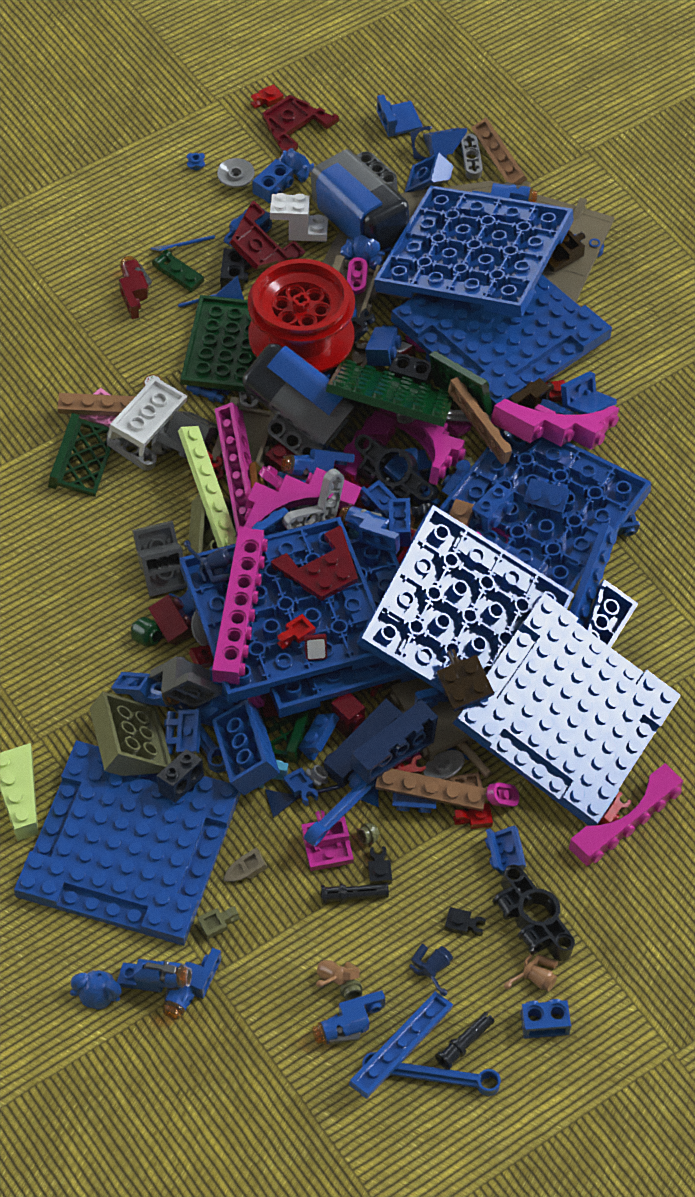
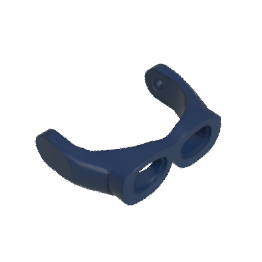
(413, 136)

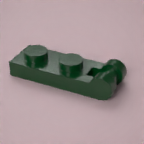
(178, 271)

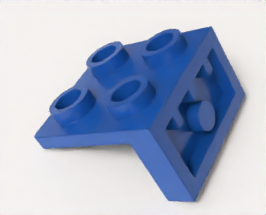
(398, 117)

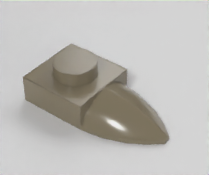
(246, 866)

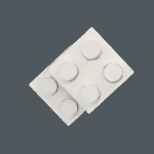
(296, 210)

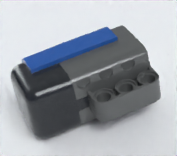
(360, 197)
(298, 398)

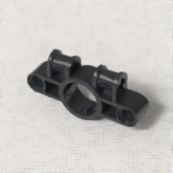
(375, 460)
(535, 934)

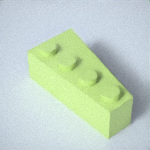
(18, 790)

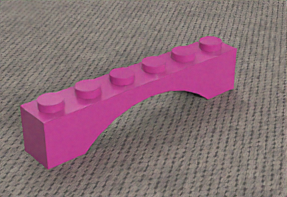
(594, 841)

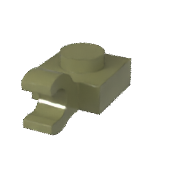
(216, 922)

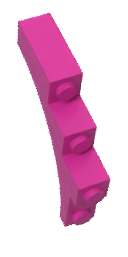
(557, 428)
(441, 448)
(291, 494)

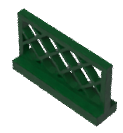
(64, 456)
(302, 723)

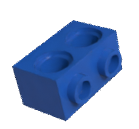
(273, 180)
(400, 519)
(546, 1025)

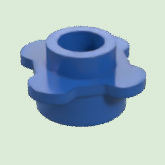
(196, 161)

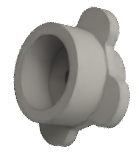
(317, 775)

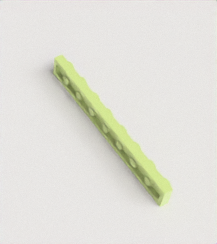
(208, 486)

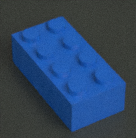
(245, 747)

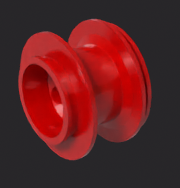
(303, 308)

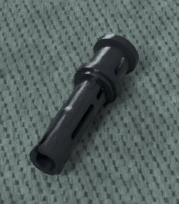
(342, 893)
(457, 1047)

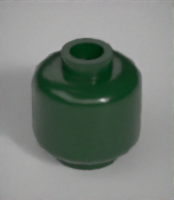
(146, 632)

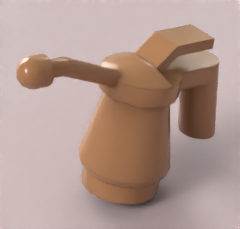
(331, 972)
(539, 976)

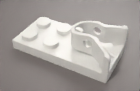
(147, 413)

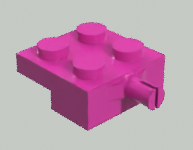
(332, 850)

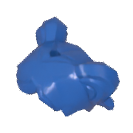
(298, 163)
(364, 248)
(95, 989)

